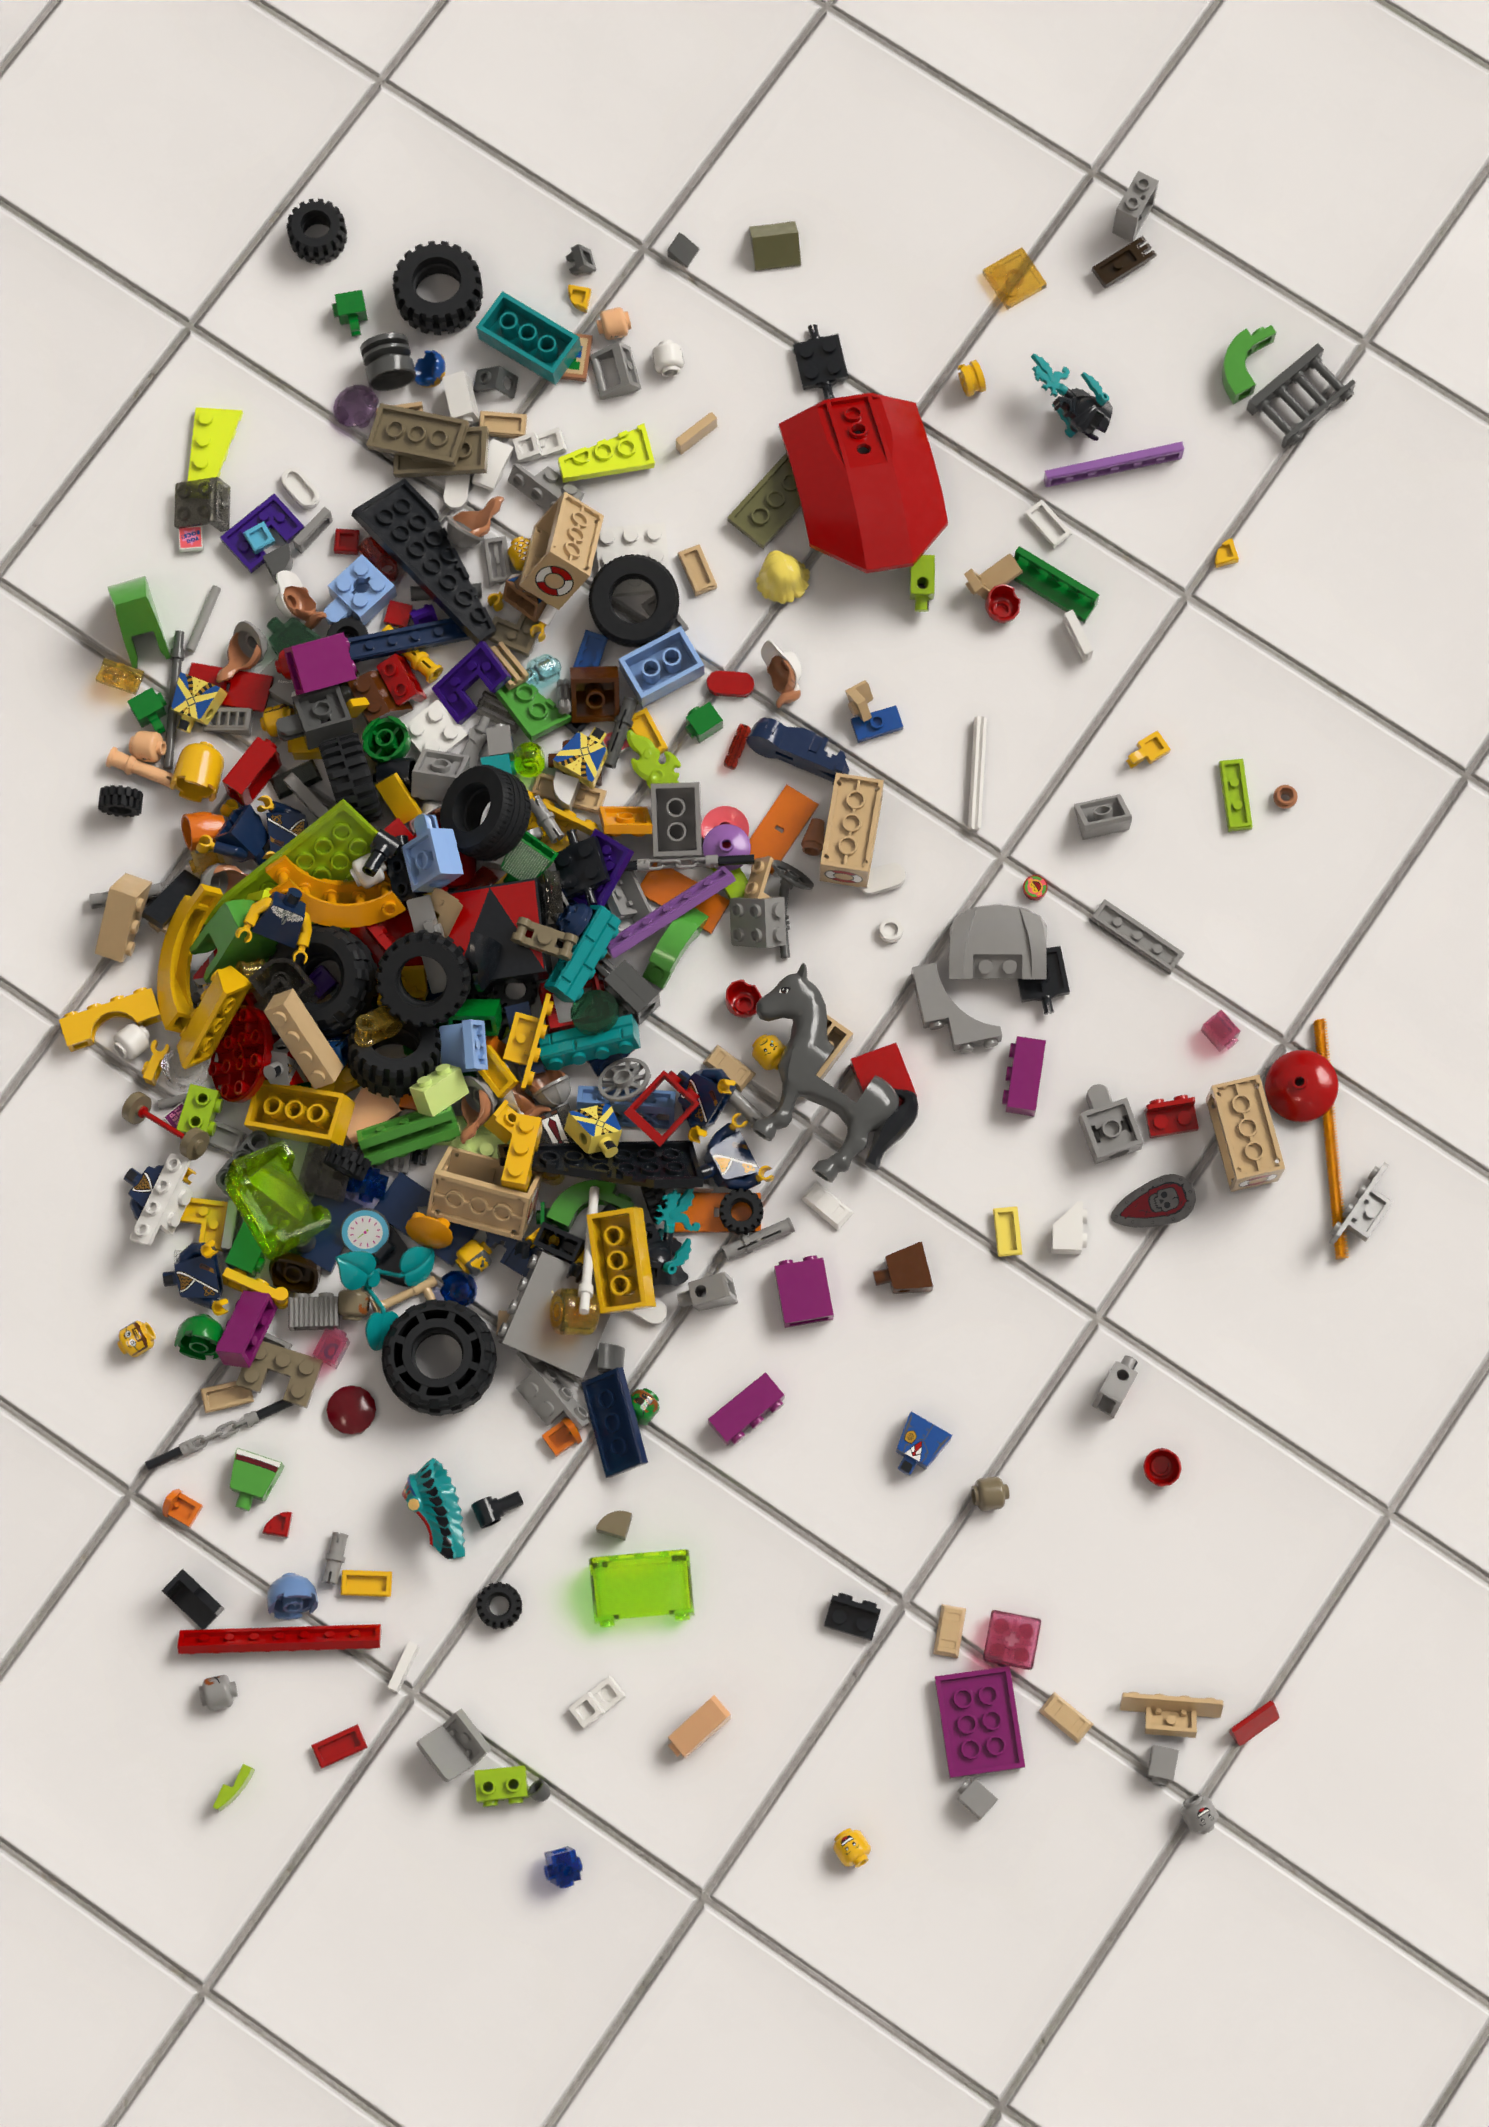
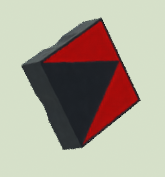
(494, 913)

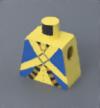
(196, 701)
(583, 757)
(595, 1129)

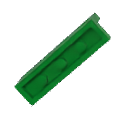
(1055, 585)

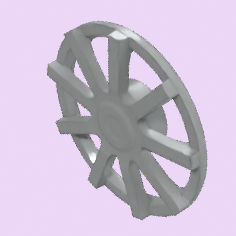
(623, 1080)

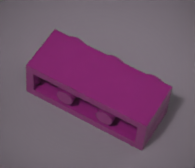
(1024, 1076)
(246, 1329)
(747, 1409)

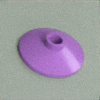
(726, 833)

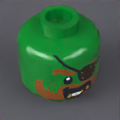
(645, 1405)

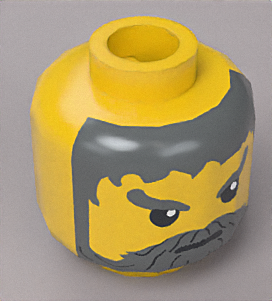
(473, 1257)

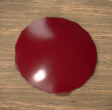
(351, 1410)

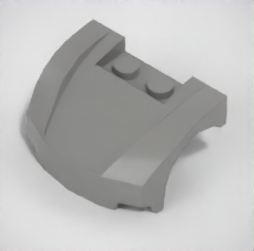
(998, 944)

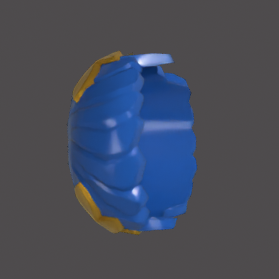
(430, 369)

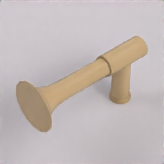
(424, 1287)

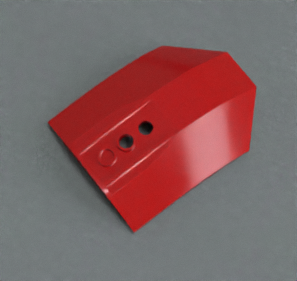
(873, 506)

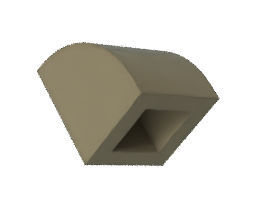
(615, 1524)

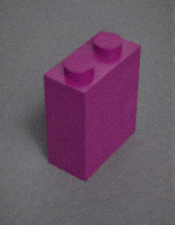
(320, 663)
(803, 1291)

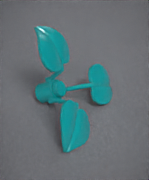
(359, 1270)

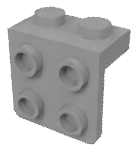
(758, 922)
(454, 1746)

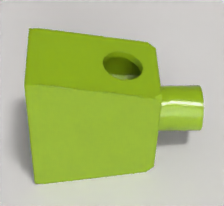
(922, 573)

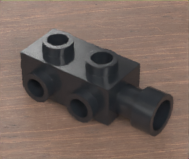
(399, 876)

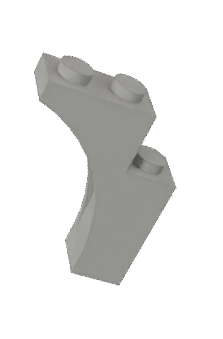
(939, 1009)

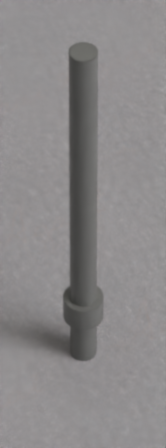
(177, 656)

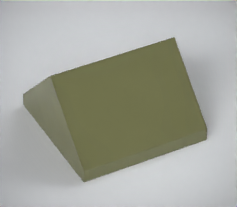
(775, 246)

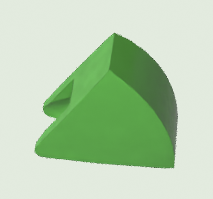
(136, 614)
(220, 934)

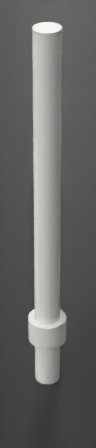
(585, 1289)

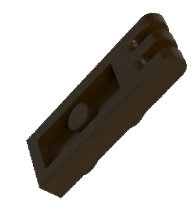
(1123, 262)

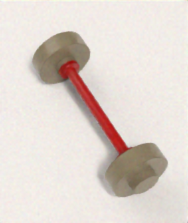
(138, 1107)

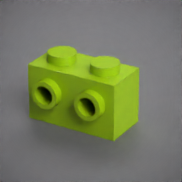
(200, 1109)
(501, 1785)

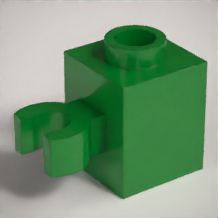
(350, 309)
(148, 709)

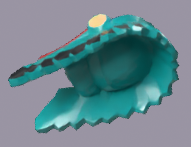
(435, 1502)

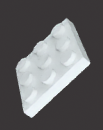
(633, 539)

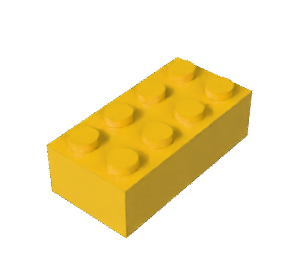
(300, 1114)
(621, 1260)

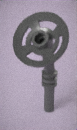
(790, 878)

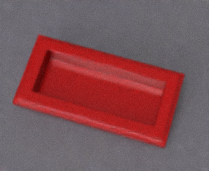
(339, 1746)

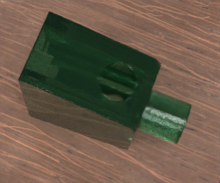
(288, 634)

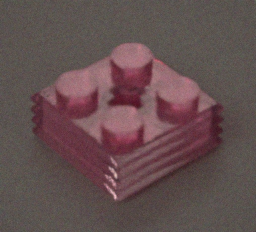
(1025, 1630)

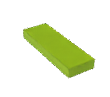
(1235, 795)

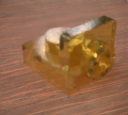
(201, 861)

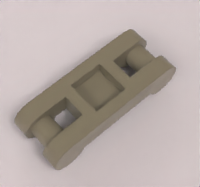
(544, 939)

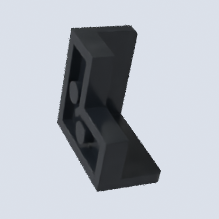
(193, 1599)

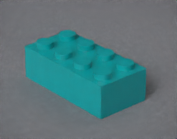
(528, 338)

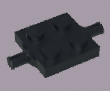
(820, 362)
(581, 867)
(1049, 988)

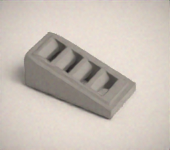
(236, 729)

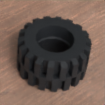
(313, 214)

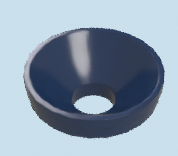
(574, 919)

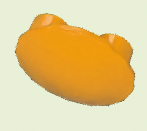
(429, 1231)

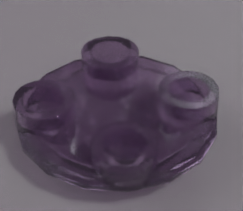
(355, 406)

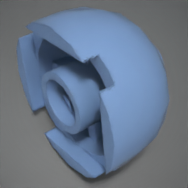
(291, 1596)

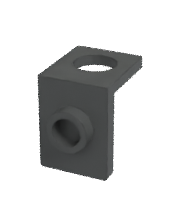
(493, 379)

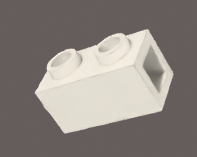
(461, 397)

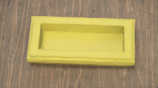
(1007, 1231)

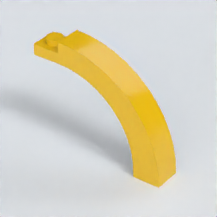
(175, 957)

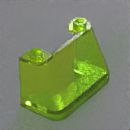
(274, 1200)
(641, 1586)

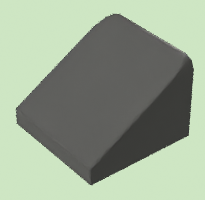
(682, 250)

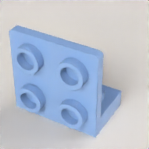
(464, 1045)

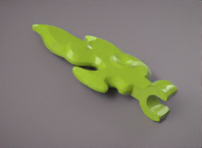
(648, 764)

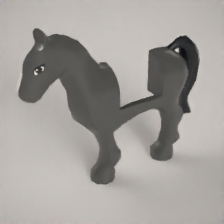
(800, 1062)

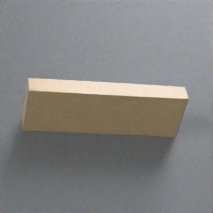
(586, 799)

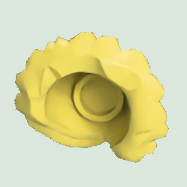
(782, 578)

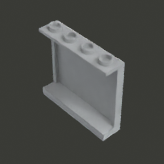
(529, 1322)

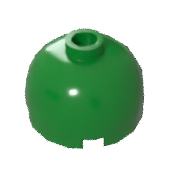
(386, 739)
(199, 1336)

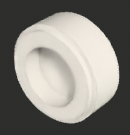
(890, 930)

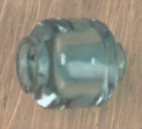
(543, 671)

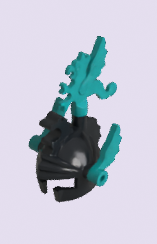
(1077, 407)
(664, 1250)

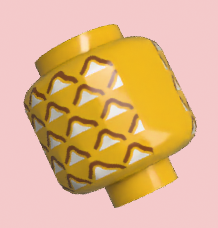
(518, 551)

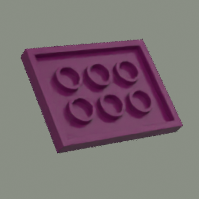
(979, 1722)

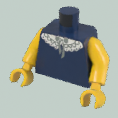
(280, 919)

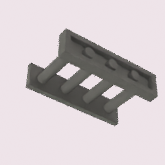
(1296, 373)

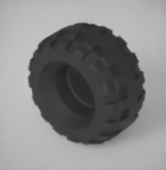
(356, 971)
(445, 1394)

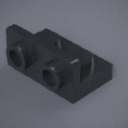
(852, 1617)

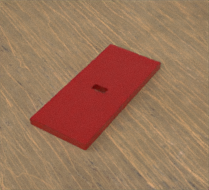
(245, 689)

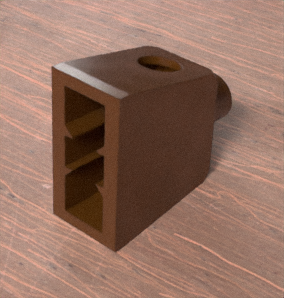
(906, 1271)

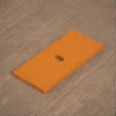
(790, 813)
(666, 884)
(703, 1212)

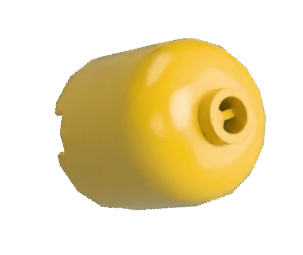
(198, 772)

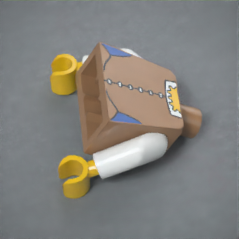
(524, 602)

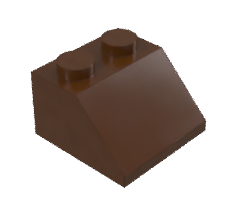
(594, 694)
(381, 701)

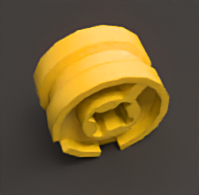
(971, 378)

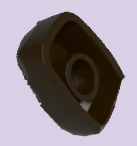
(295, 1273)

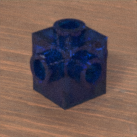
(371, 1187)
(562, 1867)

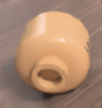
(614, 323)
(147, 746)

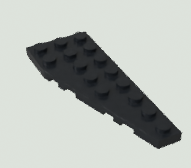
(415, 539)
(634, 1164)

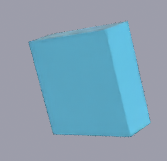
(259, 537)

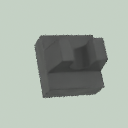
(583, 260)

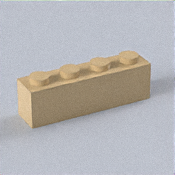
(303, 1038)

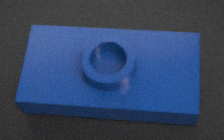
(591, 650)
(881, 723)

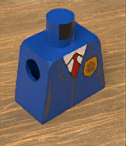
(920, 1443)

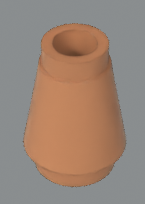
(814, 837)

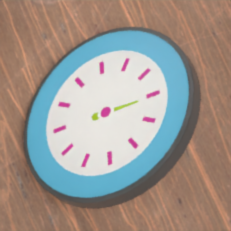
(365, 1230)

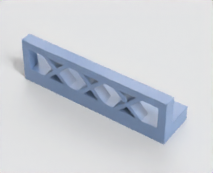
(657, 1103)

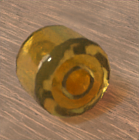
(565, 1313)

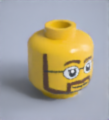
(271, 715)
(136, 1338)

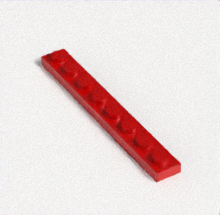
(279, 1639)

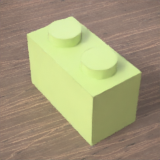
(439, 1089)

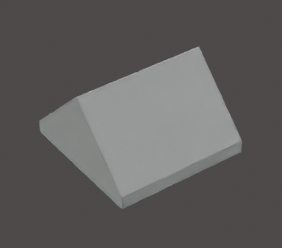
(1102, 816)

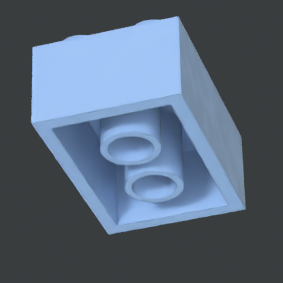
(661, 666)

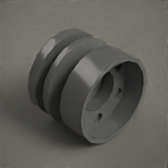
(388, 361)

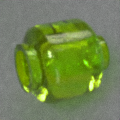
(529, 759)

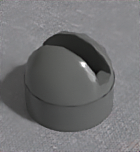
(539, 1790)

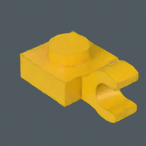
(1150, 748)
(152, 1068)

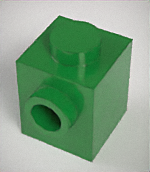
(703, 722)

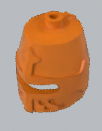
(199, 824)

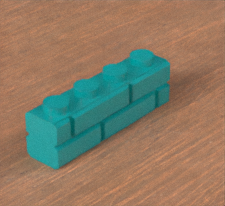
(570, 976)
(576, 1048)

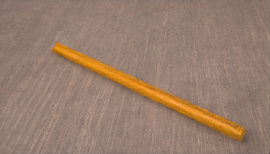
(1331, 1150)

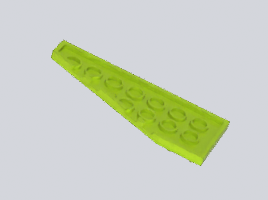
(321, 850)

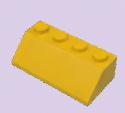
(212, 1016)

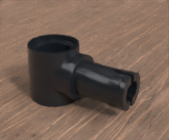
(382, 848)
(489, 1510)

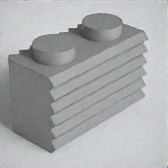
(313, 1312)

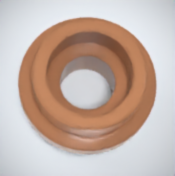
(1288, 790)

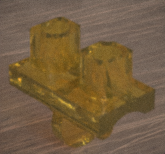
(120, 676)

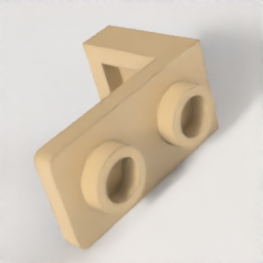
(1000, 573)
(758, 878)

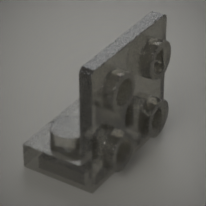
(202, 504)

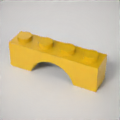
(81, 1027)

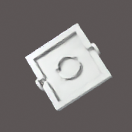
(435, 729)

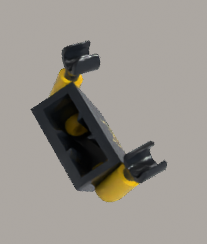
(558, 1243)

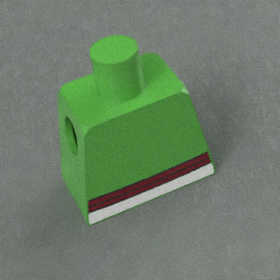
(253, 1477)

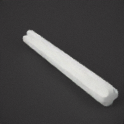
(977, 773)

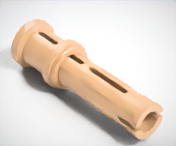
(132, 765)

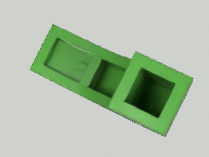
(1235, 376)
(673, 945)
(576, 1198)

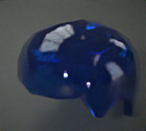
(459, 1287)

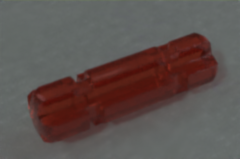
(737, 746)

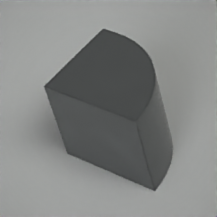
(278, 561)
(610, 1357)

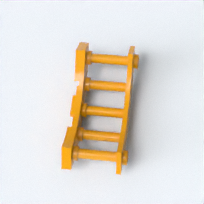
(336, 901)

